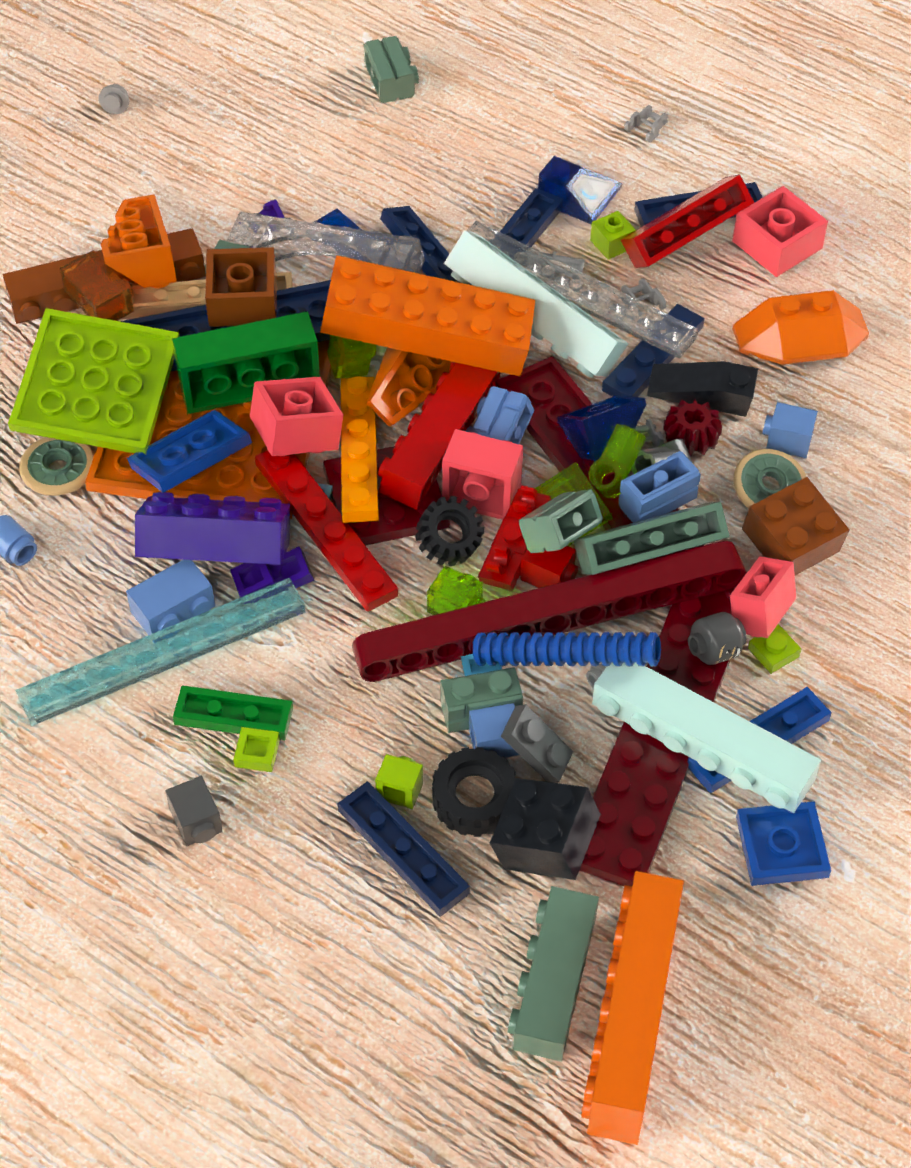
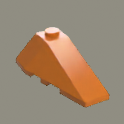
(140, 244)
(404, 383)

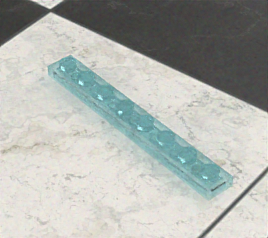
(159, 651)

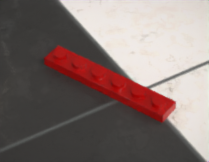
(326, 528)

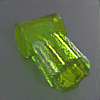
(618, 458)

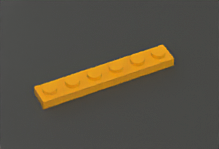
(358, 452)

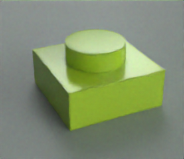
(775, 650)
(256, 749)

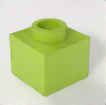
(608, 232)
(400, 780)

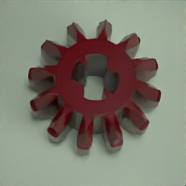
(693, 424)

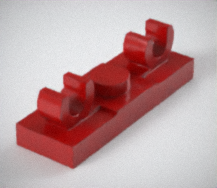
(508, 547)

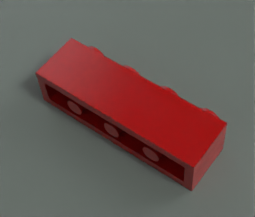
(687, 221)

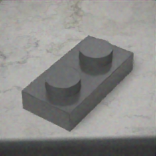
(537, 743)

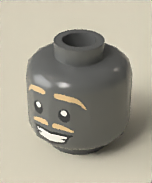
(717, 638)

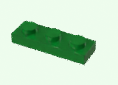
(231, 711)

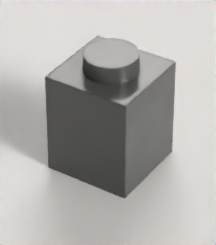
(194, 811)

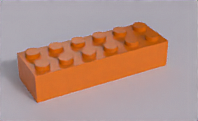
(428, 316)
(632, 1008)

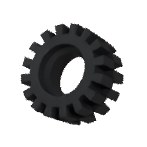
(459, 514)

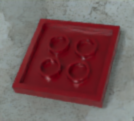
(395, 518)

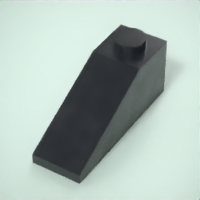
(722, 384)

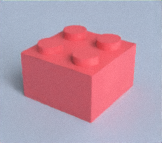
(779, 231)
(296, 416)
(482, 472)

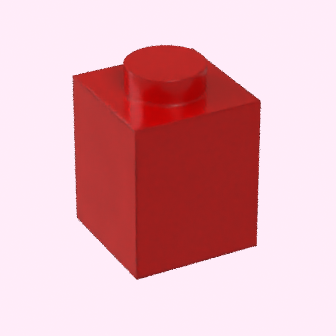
(548, 567)

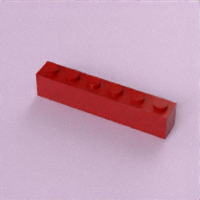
(420, 453)

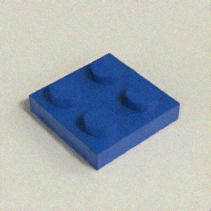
(783, 844)

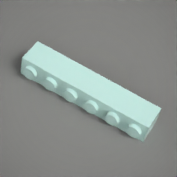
(554, 318)
(707, 733)

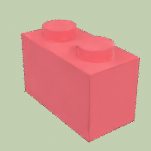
(764, 596)

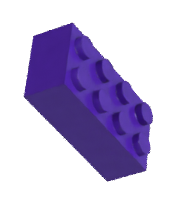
(212, 529)

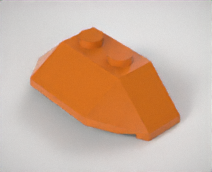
(801, 328)

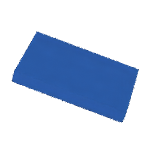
(189, 450)

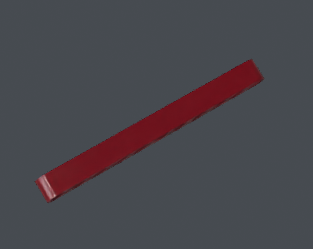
(550, 609)

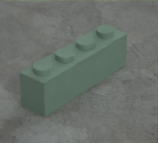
(651, 538)
(555, 973)

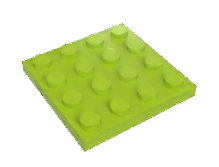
(94, 381)

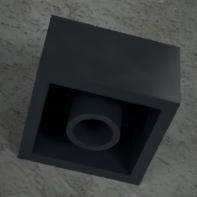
(545, 828)

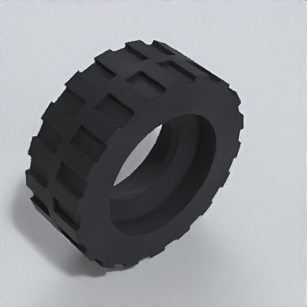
(462, 765)

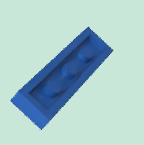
(787, 720)

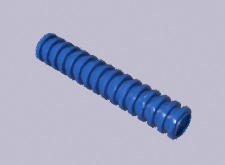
(569, 649)

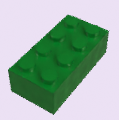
(224, 363)

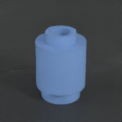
(16, 543)

